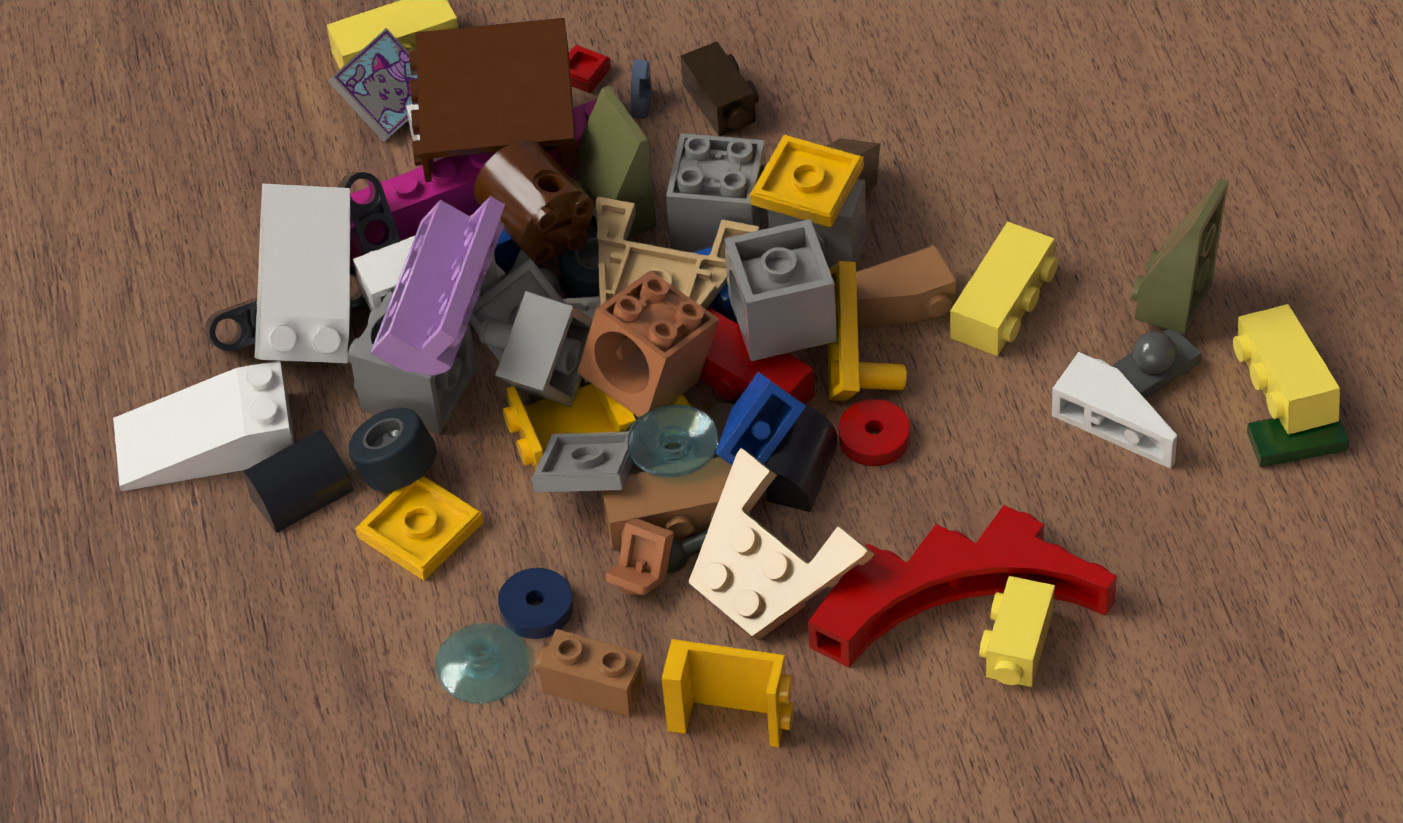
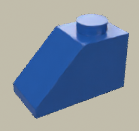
(758, 420)

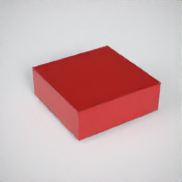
(587, 68)

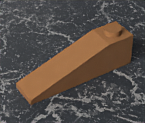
(905, 290)

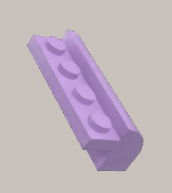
(438, 288)

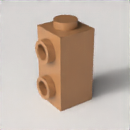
(591, 672)

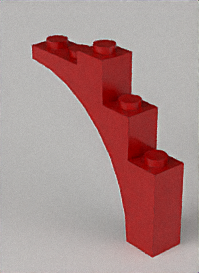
(948, 569)

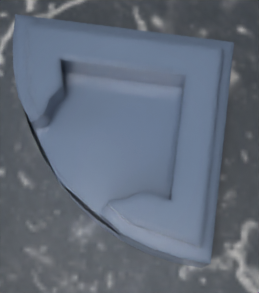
(640, 88)

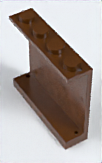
(492, 89)

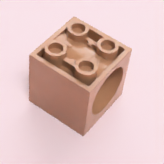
(647, 344)

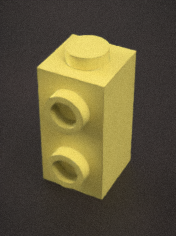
(1019, 631)

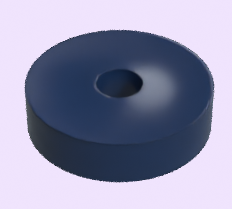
(540, 619)

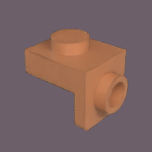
(642, 558)

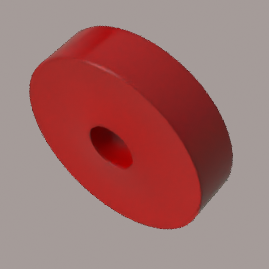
(874, 448)

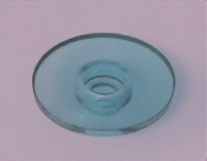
(672, 441)
(486, 676)

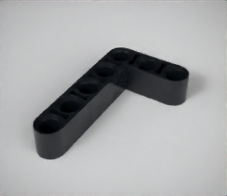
(361, 214)

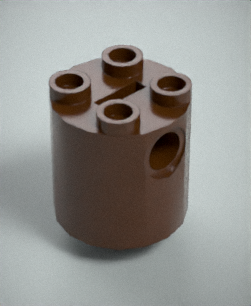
(542, 203)

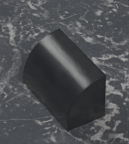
(802, 460)
(298, 481)

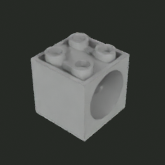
(712, 184)
(780, 289)
(387, 387)

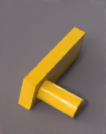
(845, 371)

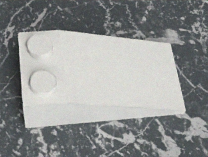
(303, 274)
(206, 428)

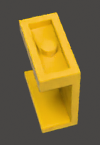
(536, 422)
(728, 680)

